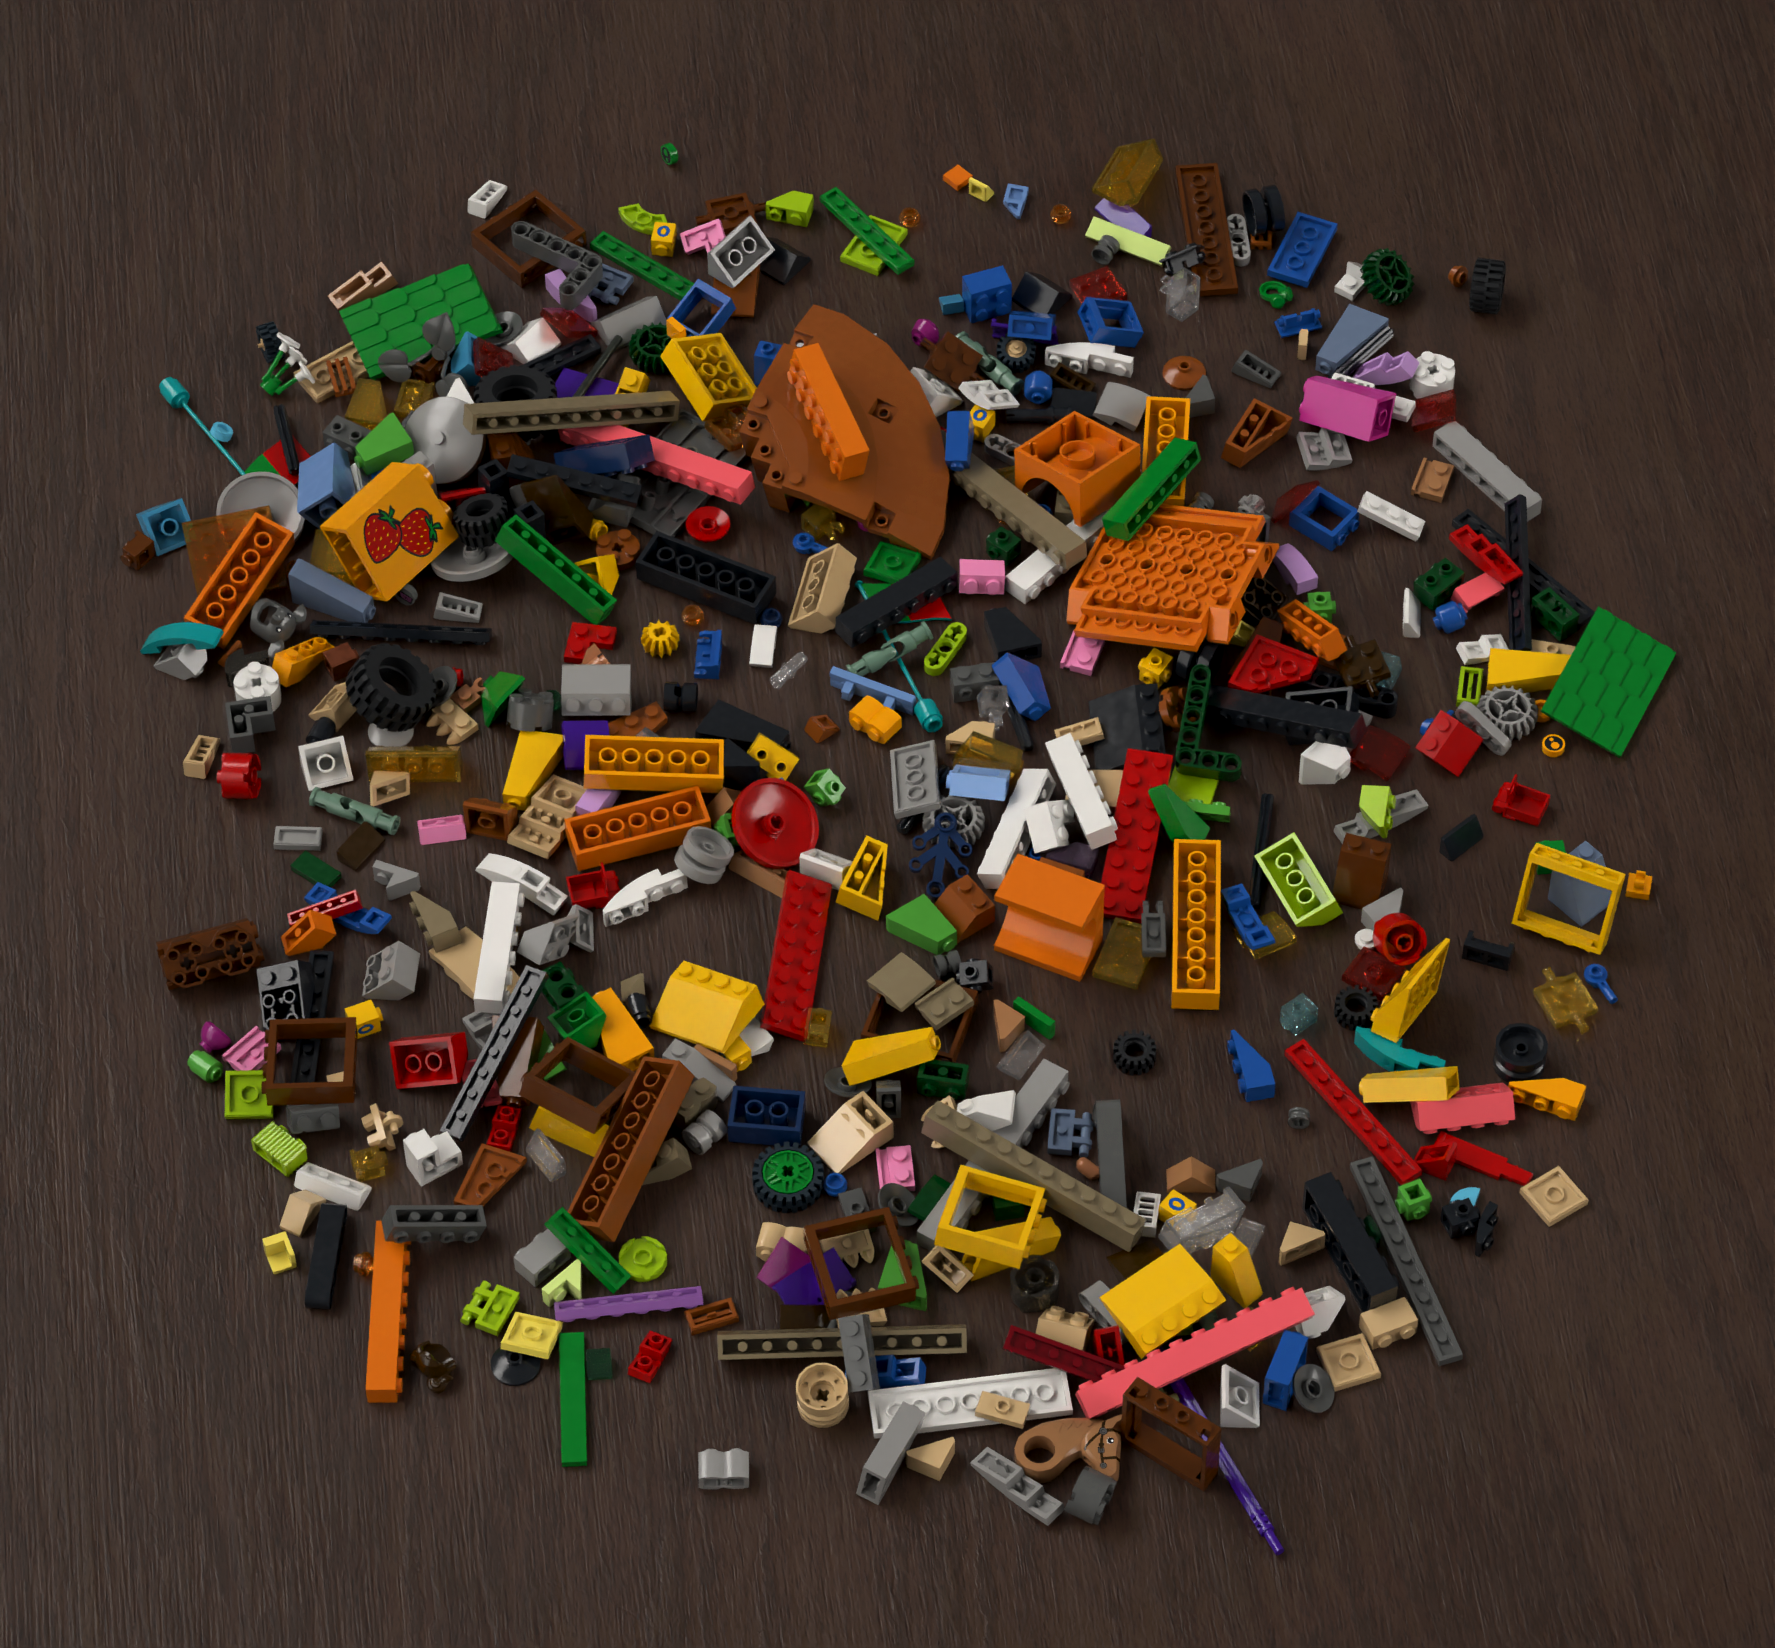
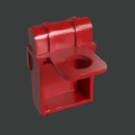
(1521, 802)
(593, 888)

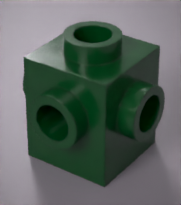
(1003, 545)

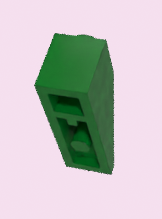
(1176, 815)

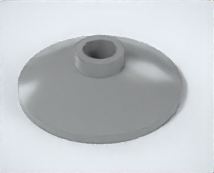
(383, 737)

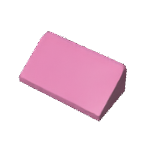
(441, 829)

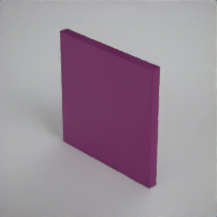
(782, 1262)

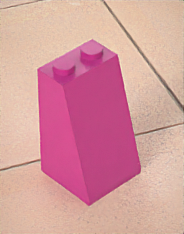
(1347, 408)

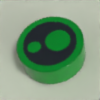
(669, 153)

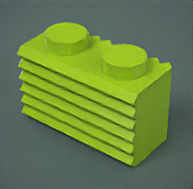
(279, 1148)

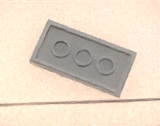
(915, 779)

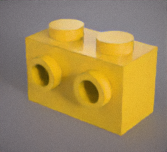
(772, 757)

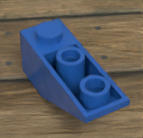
(1254, 1071)

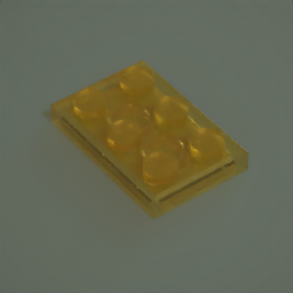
(1122, 955)

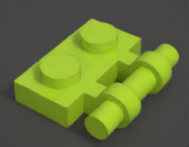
(496, 1310)

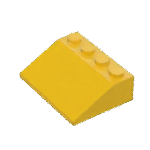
(708, 374)
(1411, 995)
(706, 1007)
(1162, 1300)

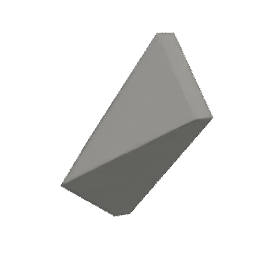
(584, 934)

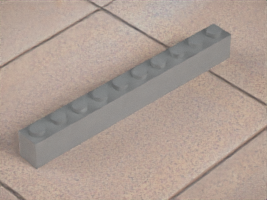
(1030, 1108)

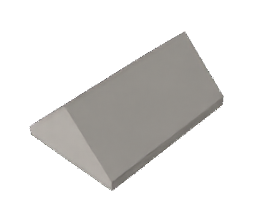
(739, 253)
(629, 319)

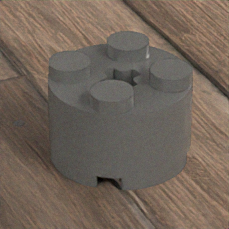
(530, 710)
(1091, 1495)

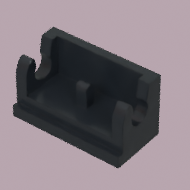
(1487, 952)

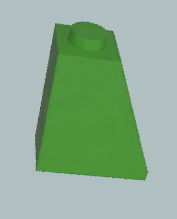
(383, 445)
(923, 926)
(892, 1275)

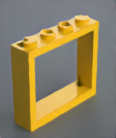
(1576, 868)
(983, 1245)

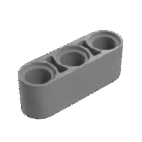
(1090, 1300)

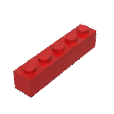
(333, 907)

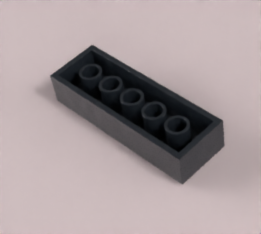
(706, 577)
(1348, 1243)

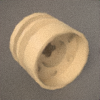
(822, 1395)

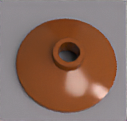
(1183, 372)

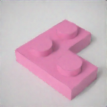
(703, 237)

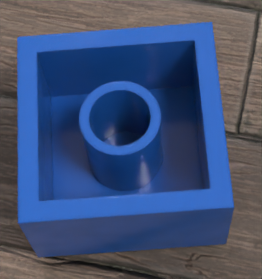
(987, 294)

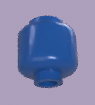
(1038, 387)
(1450, 617)

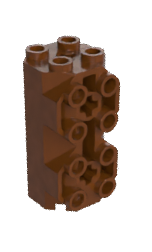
(209, 954)

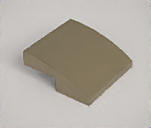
(901, 982)

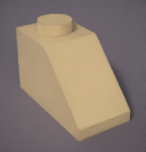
(958, 737)

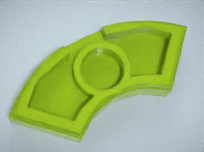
(640, 219)

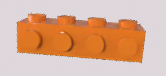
(1312, 630)

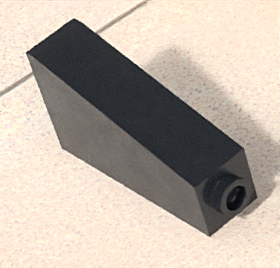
(740, 727)

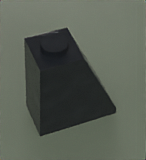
(1010, 635)

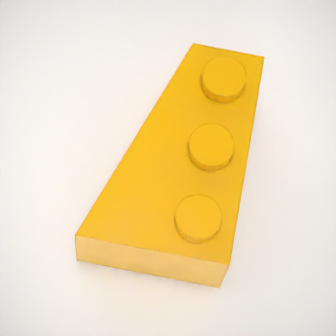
(865, 879)

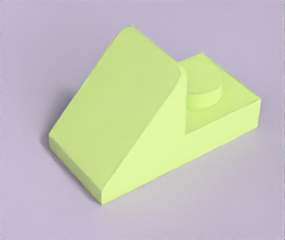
(566, 1282)

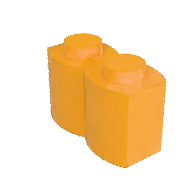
(875, 719)

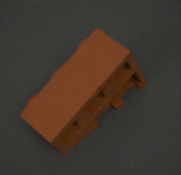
(1255, 433)

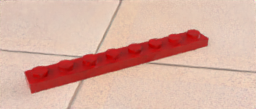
(1353, 1112)

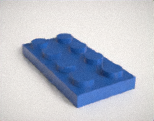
(1302, 249)

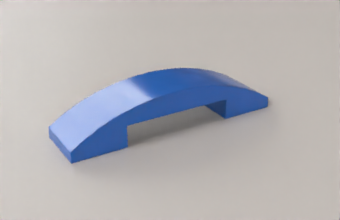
(1245, 918)
(362, 920)

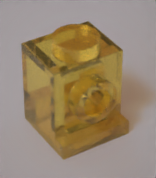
(817, 1027)
(368, 1163)

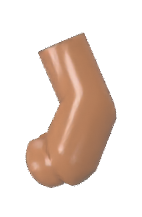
(1087, 1168)

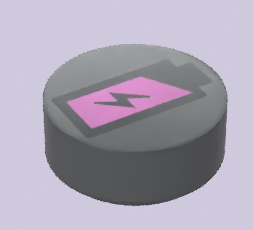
(407, 595)

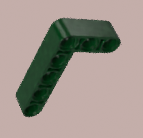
(1194, 730)

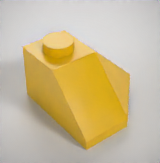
(602, 570)

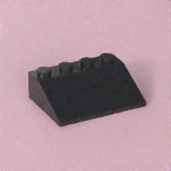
(1127, 721)

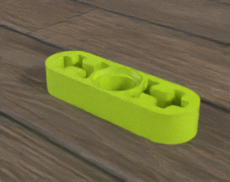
(945, 658)

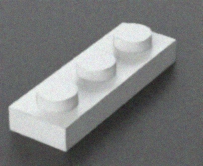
(1391, 516)

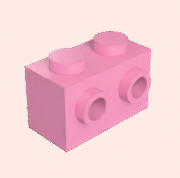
(981, 576)

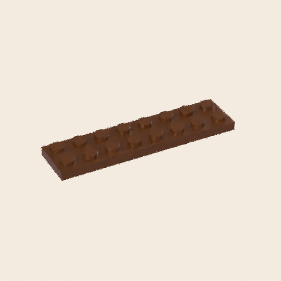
(1207, 226)

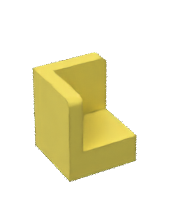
(279, 1252)

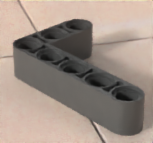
(582, 264)
(1110, 1149)

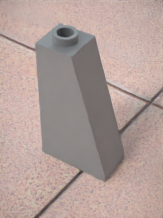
(890, 1452)

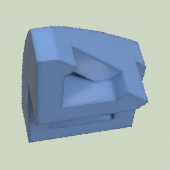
(1015, 199)

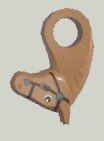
(1069, 1439)

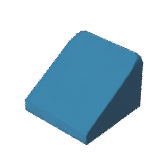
(951, 304)

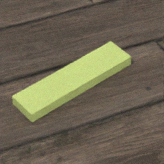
(1129, 241)

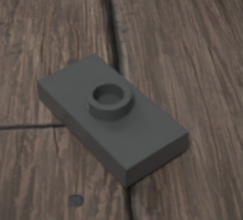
(853, 1203)

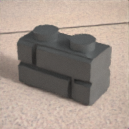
(312, 1117)

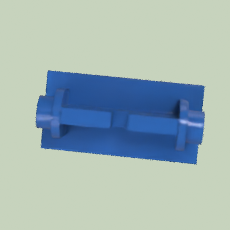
(1292, 324)

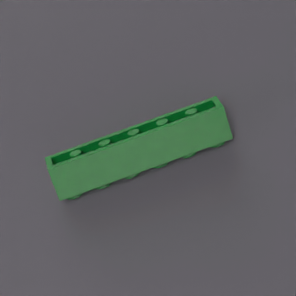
(1151, 489)
(555, 570)

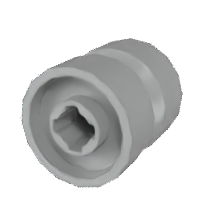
(707, 1129)

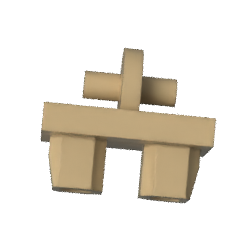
(384, 1127)

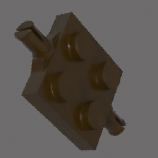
(1362, 665)

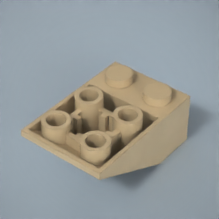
(852, 1133)

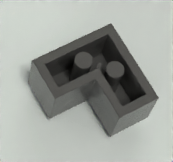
(246, 719)

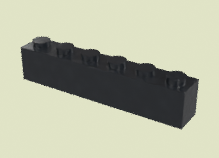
(896, 602)

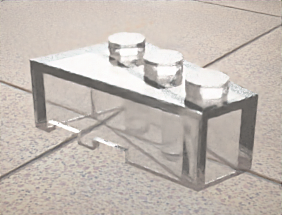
(1204, 1225)

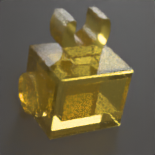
(820, 521)

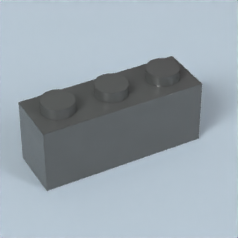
(858, 1353)

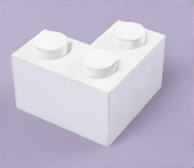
(1047, 824)
(431, 1157)

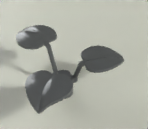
(441, 334)

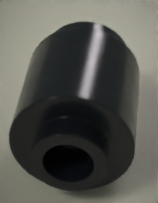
(321, 730)
(639, 1009)

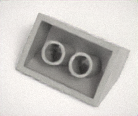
(596, 689)

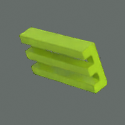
(1471, 671)

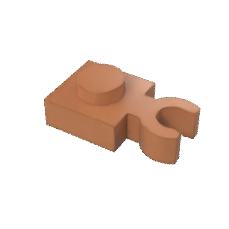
(469, 697)

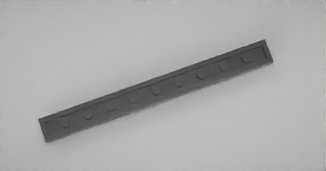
(1406, 1261)

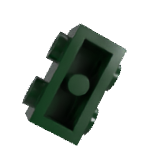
(1438, 583)
(943, 1079)

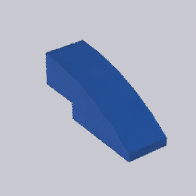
(899, 1372)

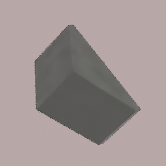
(1201, 398)
(1241, 1179)

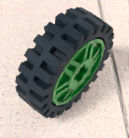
(788, 1177)

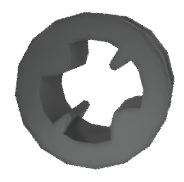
(1298, 1117)

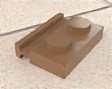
(1432, 480)

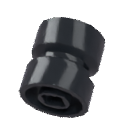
(680, 696)

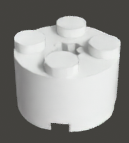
(1432, 375)
(256, 682)

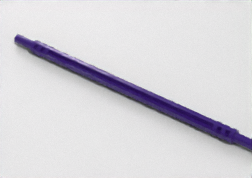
(1232, 1473)

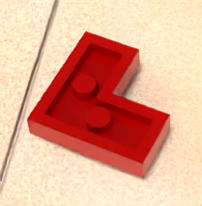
(583, 636)

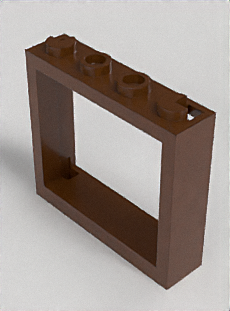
(534, 267)
(879, 1005)
(311, 1091)
(566, 1105)
(865, 1301)
(1160, 1448)

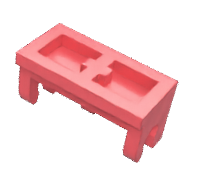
(1477, 591)

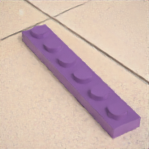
(628, 1303)

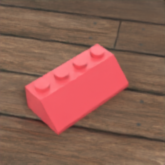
(1466, 1107)

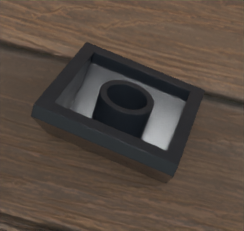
(783, 262)
(1040, 294)
(739, 767)

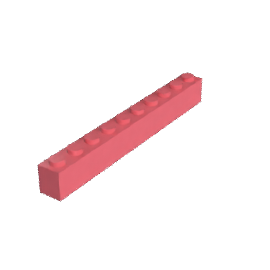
(676, 463)
(1198, 1352)

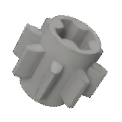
(1251, 504)

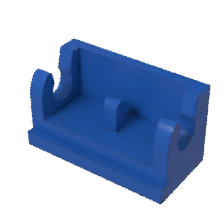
(708, 655)

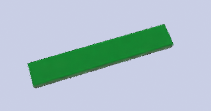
(867, 230)
(641, 265)
(573, 1399)

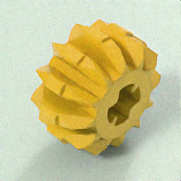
(660, 638)

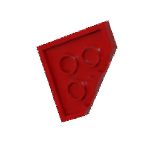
(1271, 666)

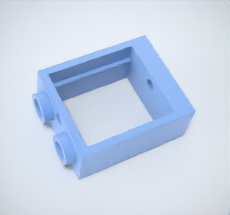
(978, 782)

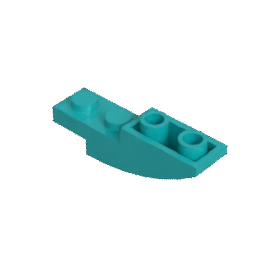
(1391, 1054)

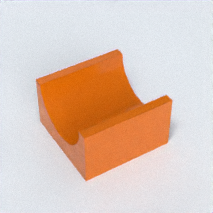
(1082, 461)
(1050, 917)

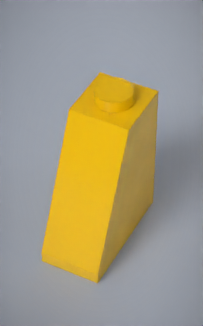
(1235, 1271)

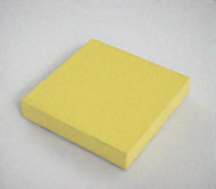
(531, 1335)

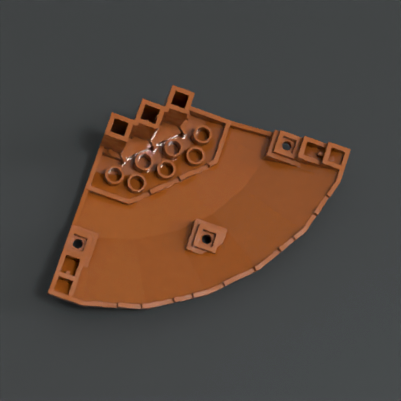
(906, 460)

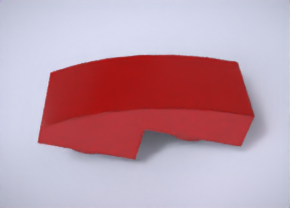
(504, 1127)
(650, 1356)

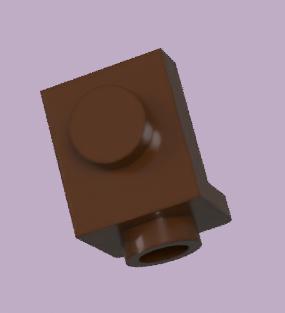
(429, 372)

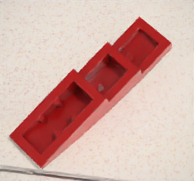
(1485, 555)

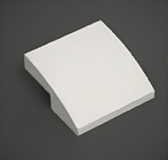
(987, 395)

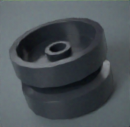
(1263, 210)
(1207, 654)
(1520, 1053)

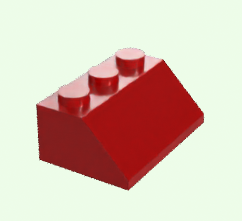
(429, 1059)

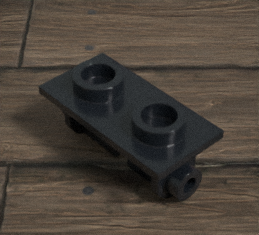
(1190, 254)

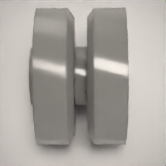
(704, 855)

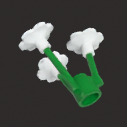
(271, 382)

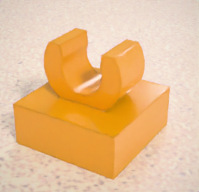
(1639, 885)

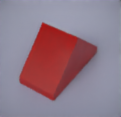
(1437, 1159)
(1108, 1344)

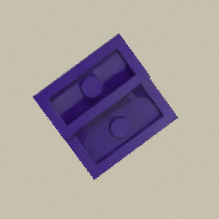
(574, 740)

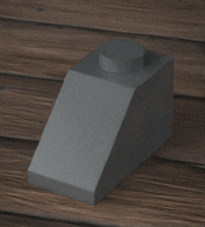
(889, 1097)

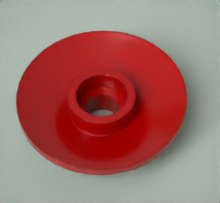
(707, 524)

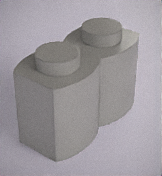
(723, 1469)

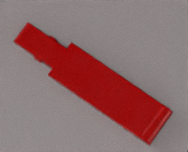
(1485, 1161)

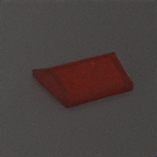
(1291, 499)

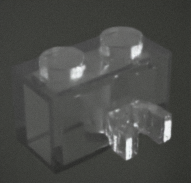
(1181, 293)

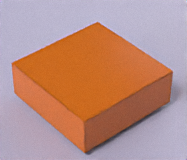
(957, 177)

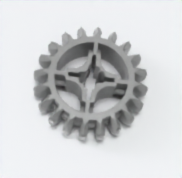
(1510, 711)
(963, 810)

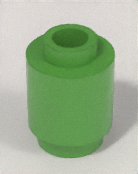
(205, 1066)

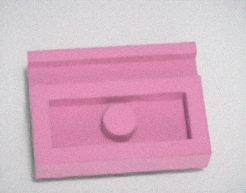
(1082, 654)
(248, 1051)
(895, 1166)

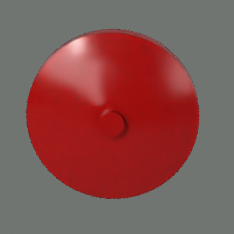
(774, 823)

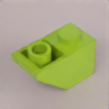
(791, 208)
(1376, 807)

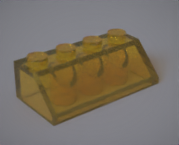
(1129, 172)
(422, 762)

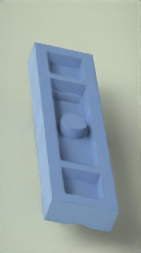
(861, 686)

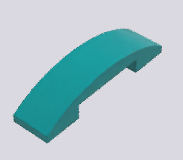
(199, 634)

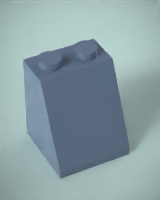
(1576, 897)

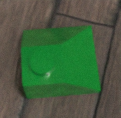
(496, 694)
(580, 1020)

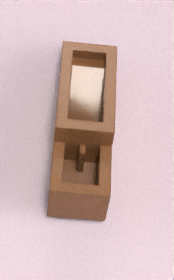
(363, 286)

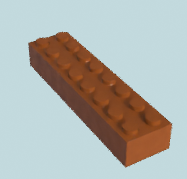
(630, 1146)

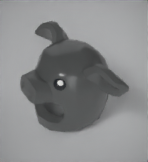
(278, 624)

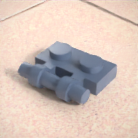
(614, 282)
(1062, 1130)

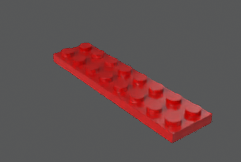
(1138, 823)
(796, 955)

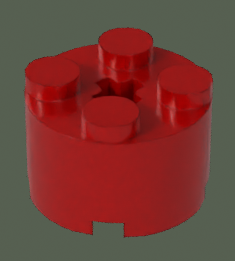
(239, 775)
(1399, 938)

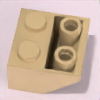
(1066, 1327)

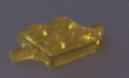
(1565, 1000)

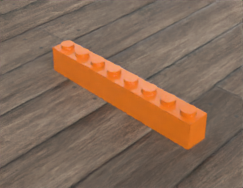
(387, 1319)

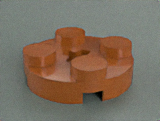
(619, 539)
(1172, 707)

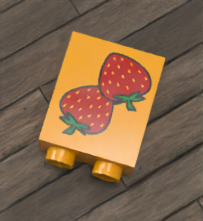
(390, 530)

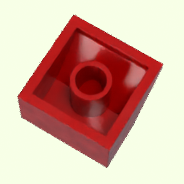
(1449, 743)

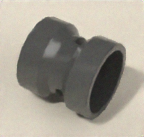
(1105, 249)
(1202, 500)
(946, 963)

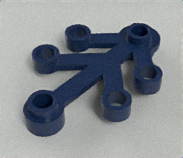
(941, 852)

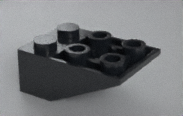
(286, 991)

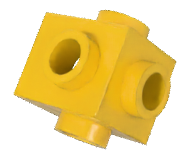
(1156, 668)

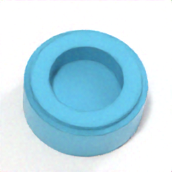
(221, 431)

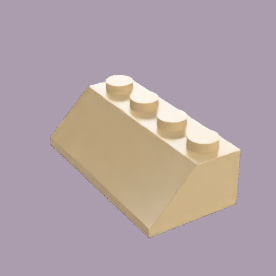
(823, 590)

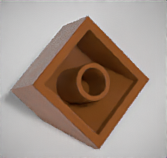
(489, 818)
(966, 907)

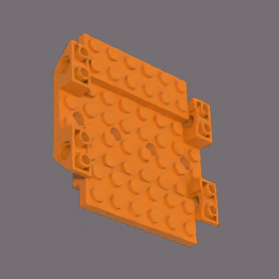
(1163, 602)

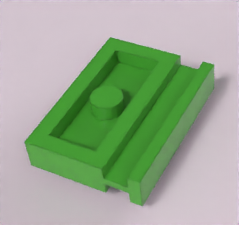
(1214, 812)

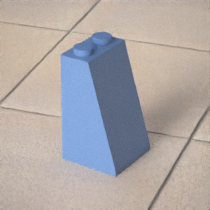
(324, 484)

